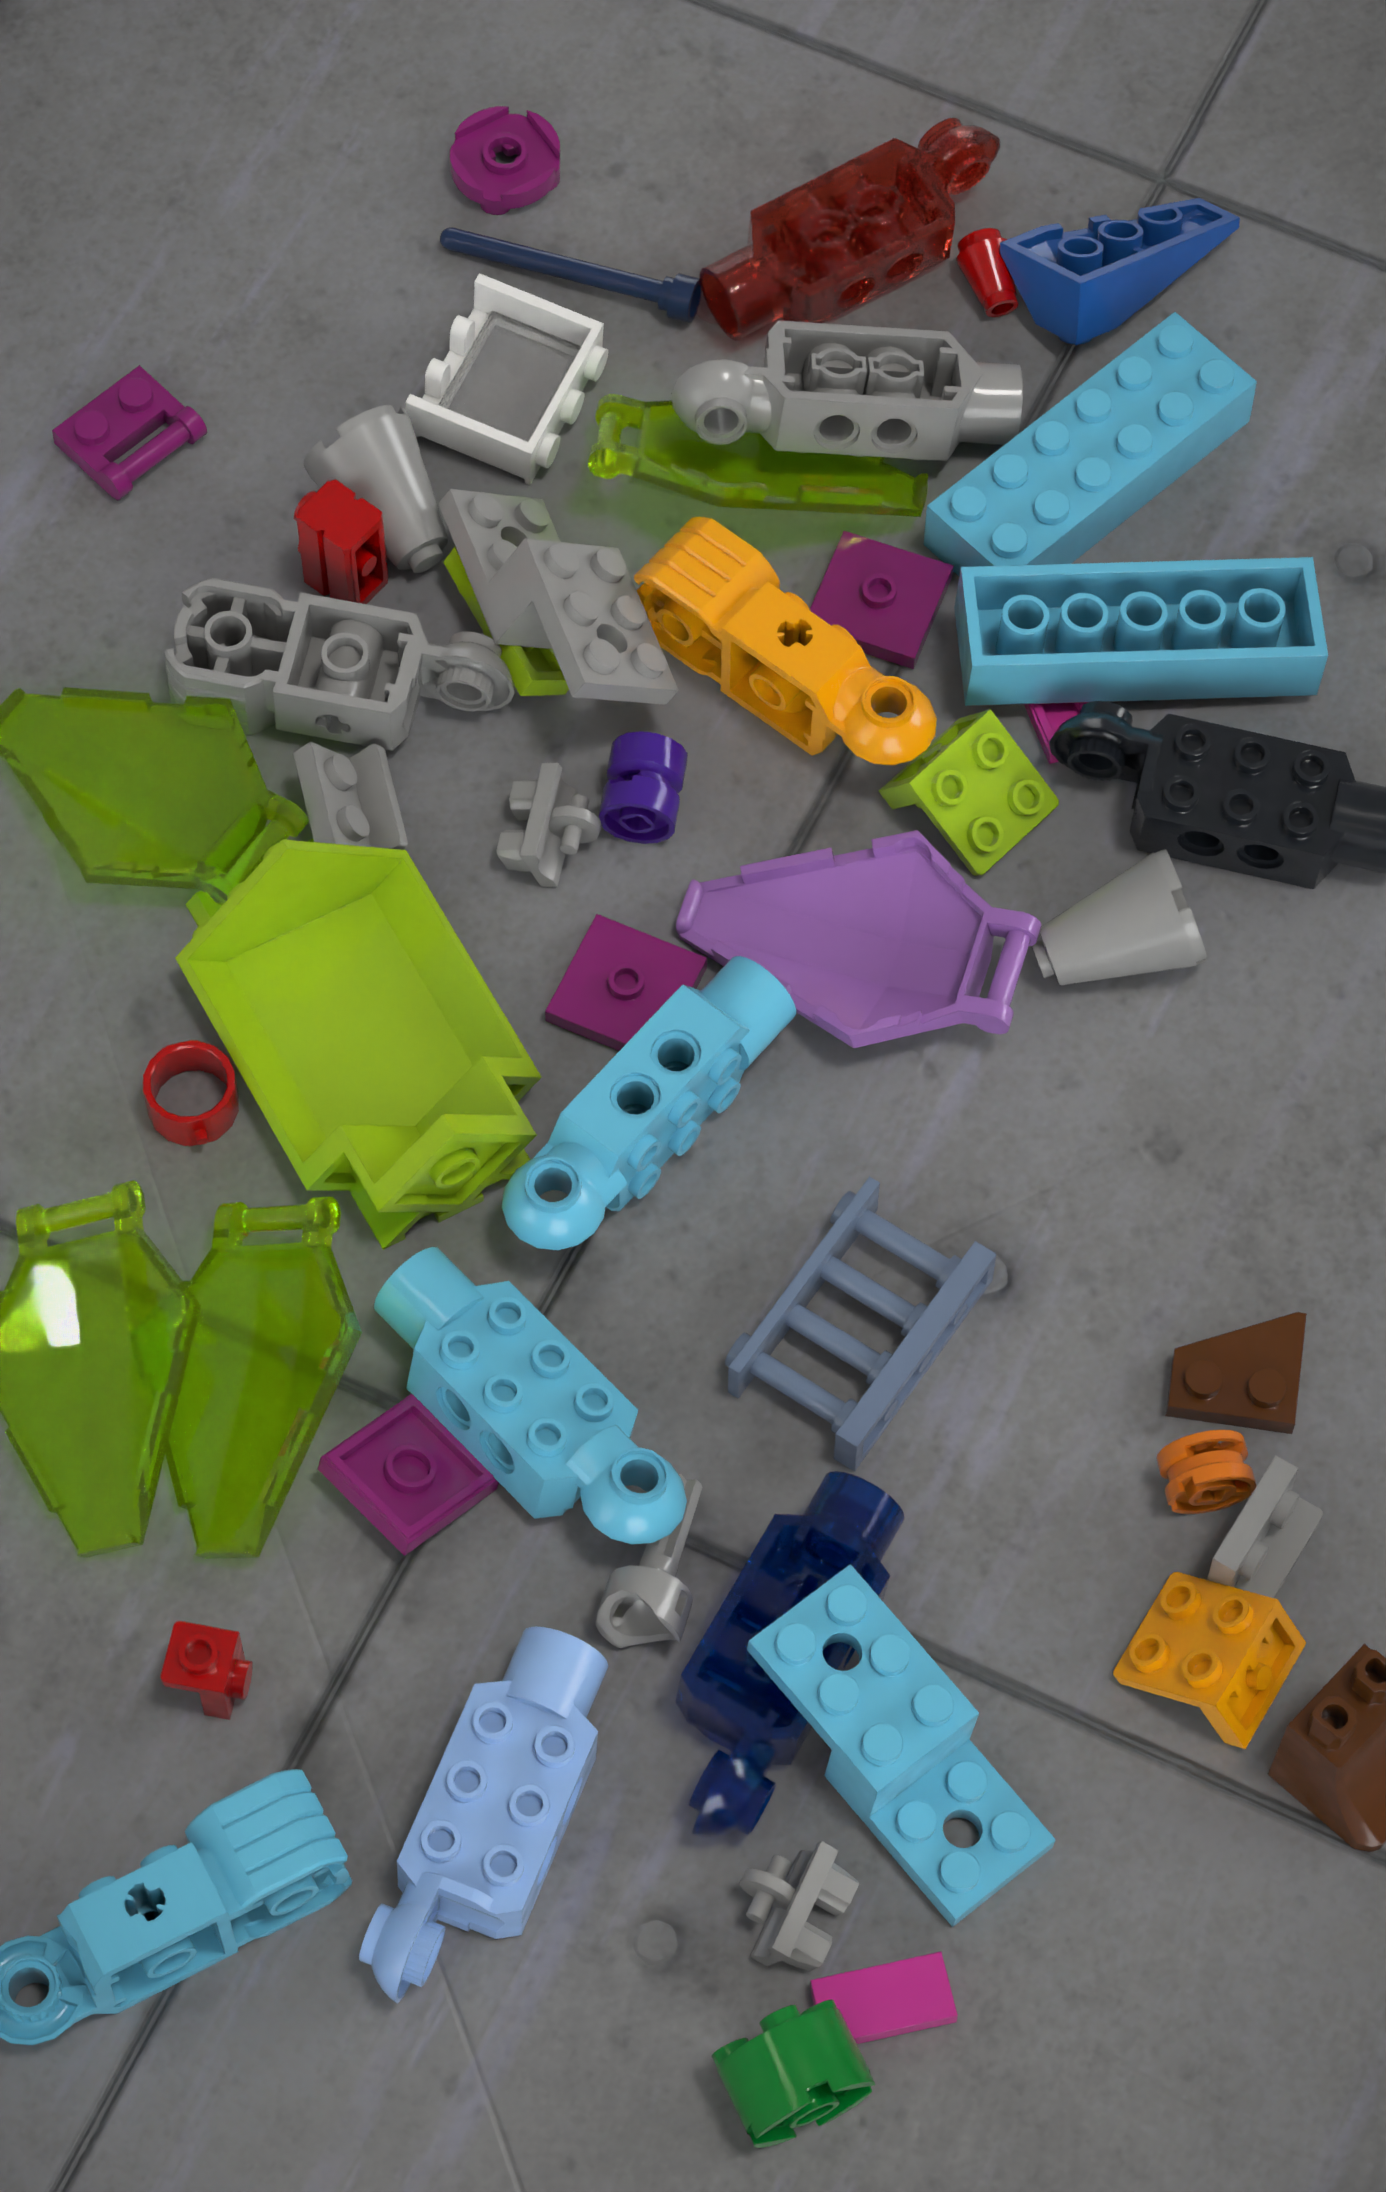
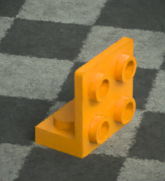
(1213, 1652)

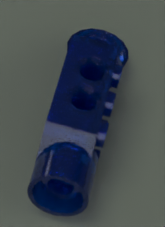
(726, 1688)

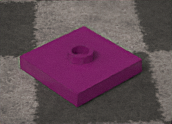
(882, 597)
(620, 982)
(407, 1474)

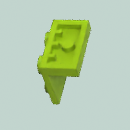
(975, 790)

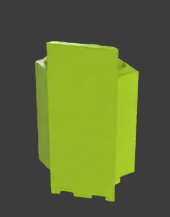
(363, 1031)

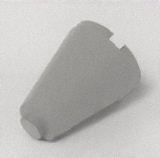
(385, 466)
(1123, 928)

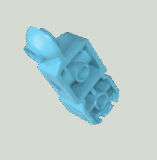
(242, 1876)

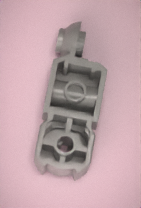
(324, 663)

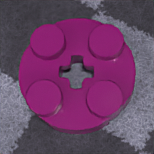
(508, 185)

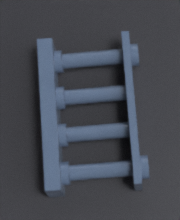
(888, 1374)

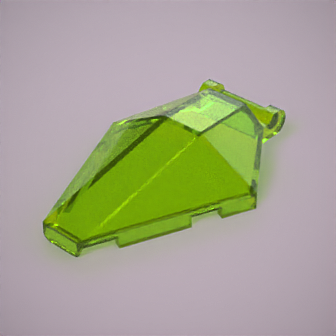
(745, 471)
(145, 787)
(94, 1365)
(258, 1371)

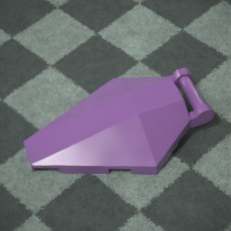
(866, 938)

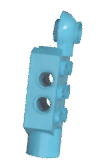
(527, 1401)

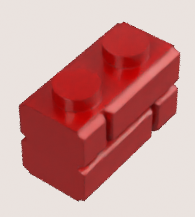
(341, 543)

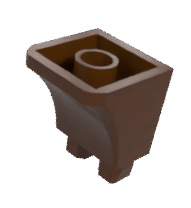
(1337, 1753)

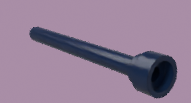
(675, 295)

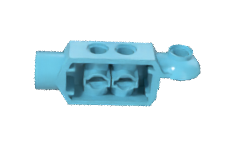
(647, 1104)

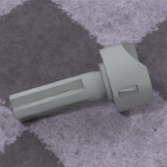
(647, 1599)

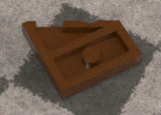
(1241, 1376)

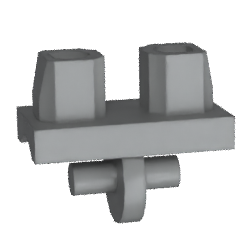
(554, 826)
(809, 1882)

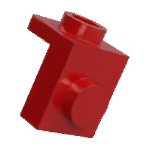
(208, 1663)

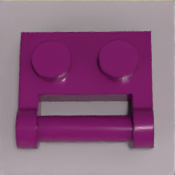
(120, 421)

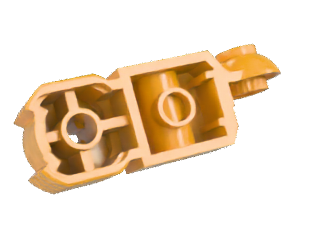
(726, 618)

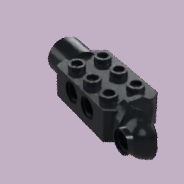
(1231, 794)

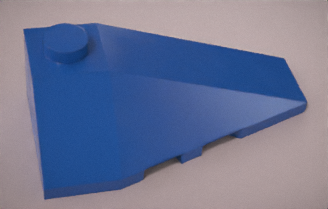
(1103, 274)

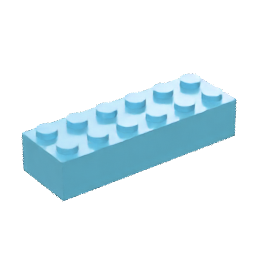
(1095, 455)
(1139, 631)

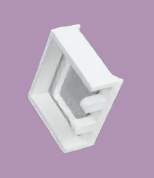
(509, 379)

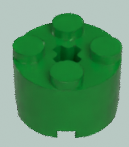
(794, 2072)

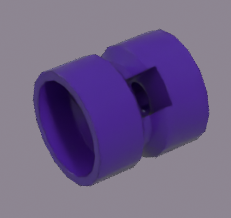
(643, 787)

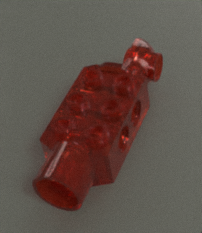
(849, 232)

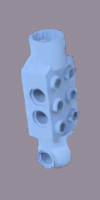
(492, 1808)

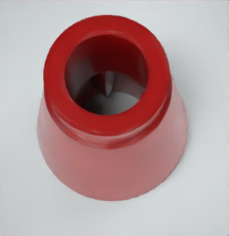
(987, 272)

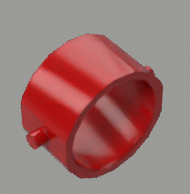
(183, 1057)

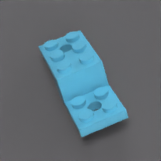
(901, 1744)

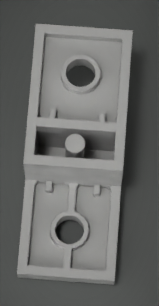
(558, 597)

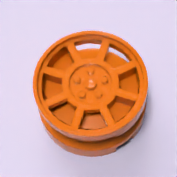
(1206, 1473)

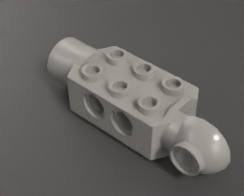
(855, 393)

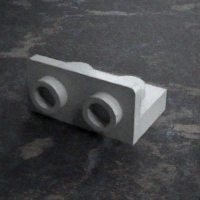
(350, 797)
(1266, 1534)

